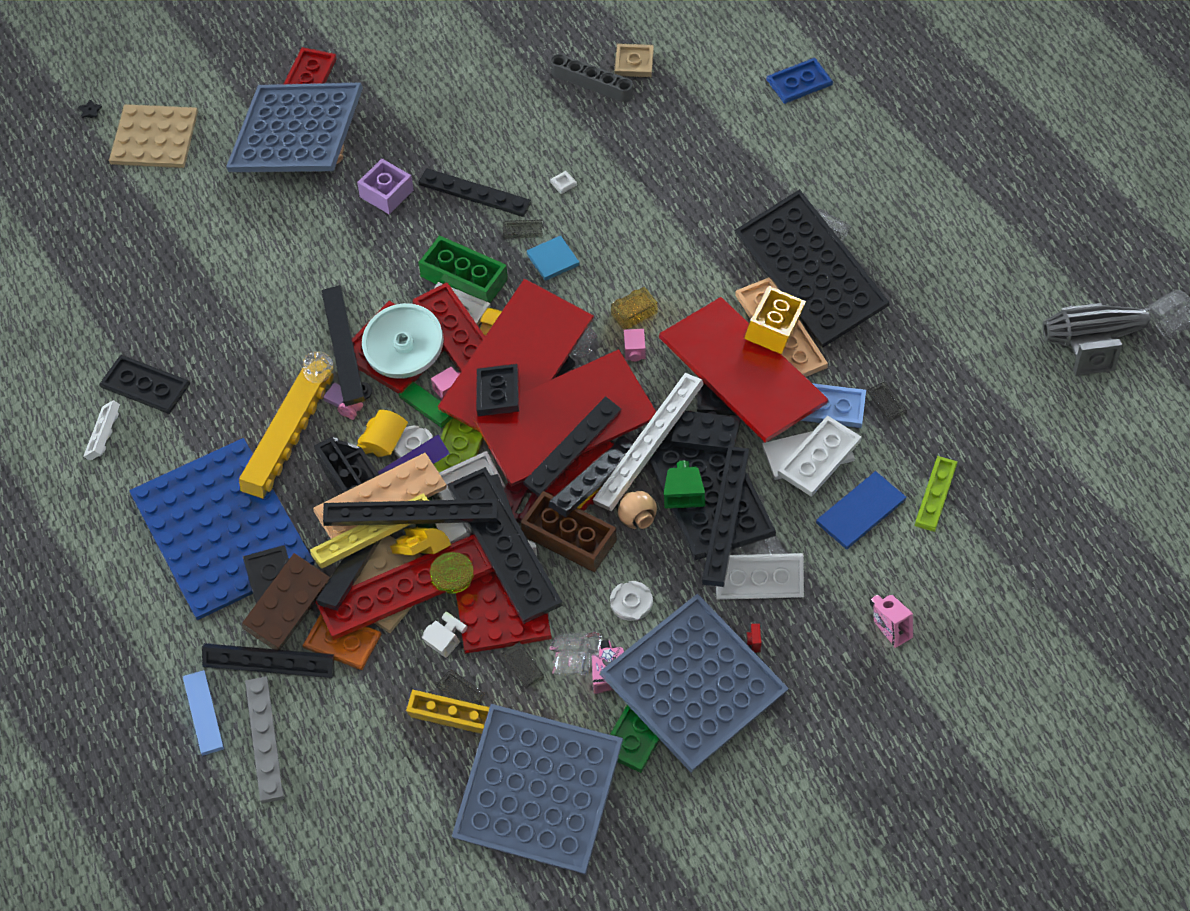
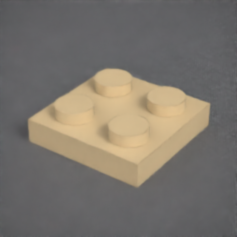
(634, 60)

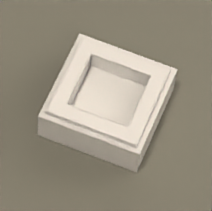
(563, 182)

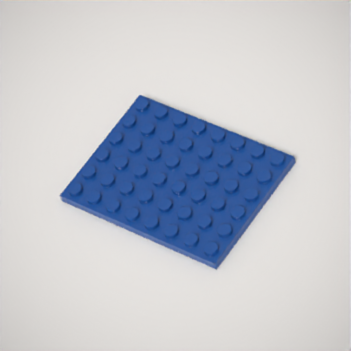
(210, 525)

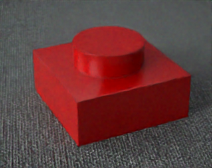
(754, 638)

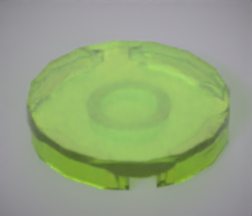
(451, 572)

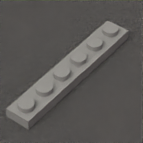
(264, 740)

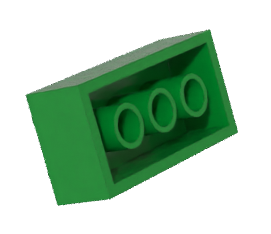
(463, 269)

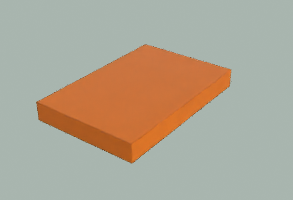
(349, 649)

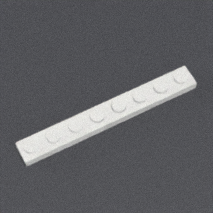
(648, 442)

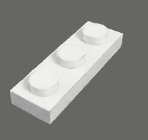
(102, 430)

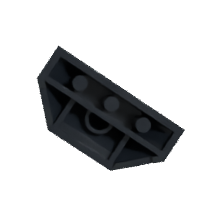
(344, 464)

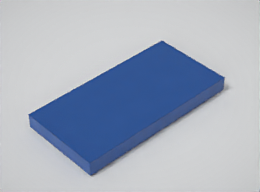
(861, 510)

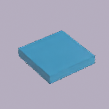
(552, 258)

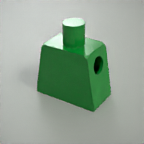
(684, 487)

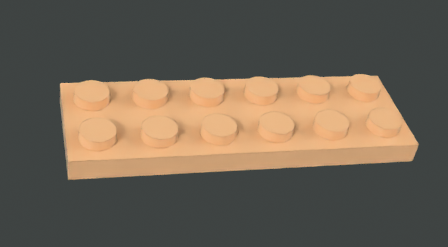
(800, 348)
(397, 484)

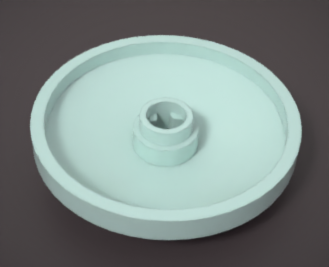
(402, 340)

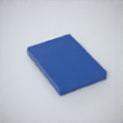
(799, 80)

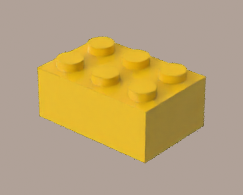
(774, 320)

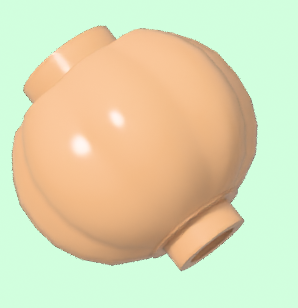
(637, 507)

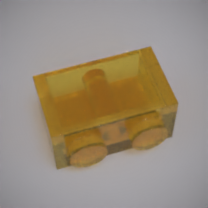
(634, 308)

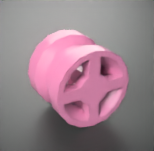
(349, 411)

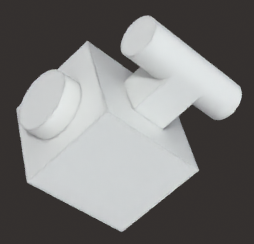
(442, 637)

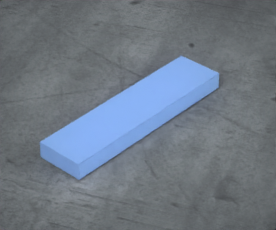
(203, 713)

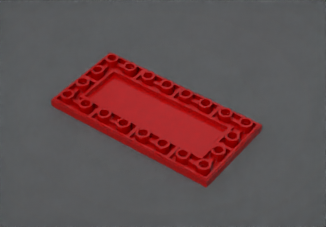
(531, 331)
(744, 375)
(556, 407)

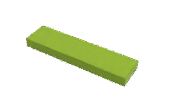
(935, 493)

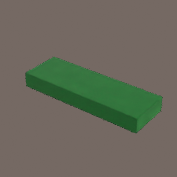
(425, 404)

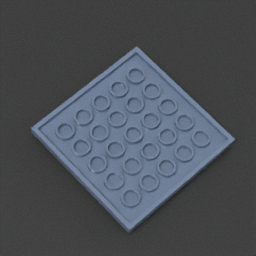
(295, 127)
(694, 682)
(538, 788)

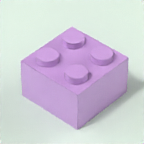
(385, 186)

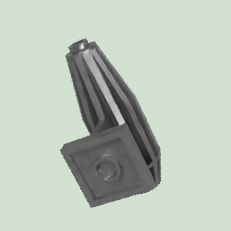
(1091, 331)

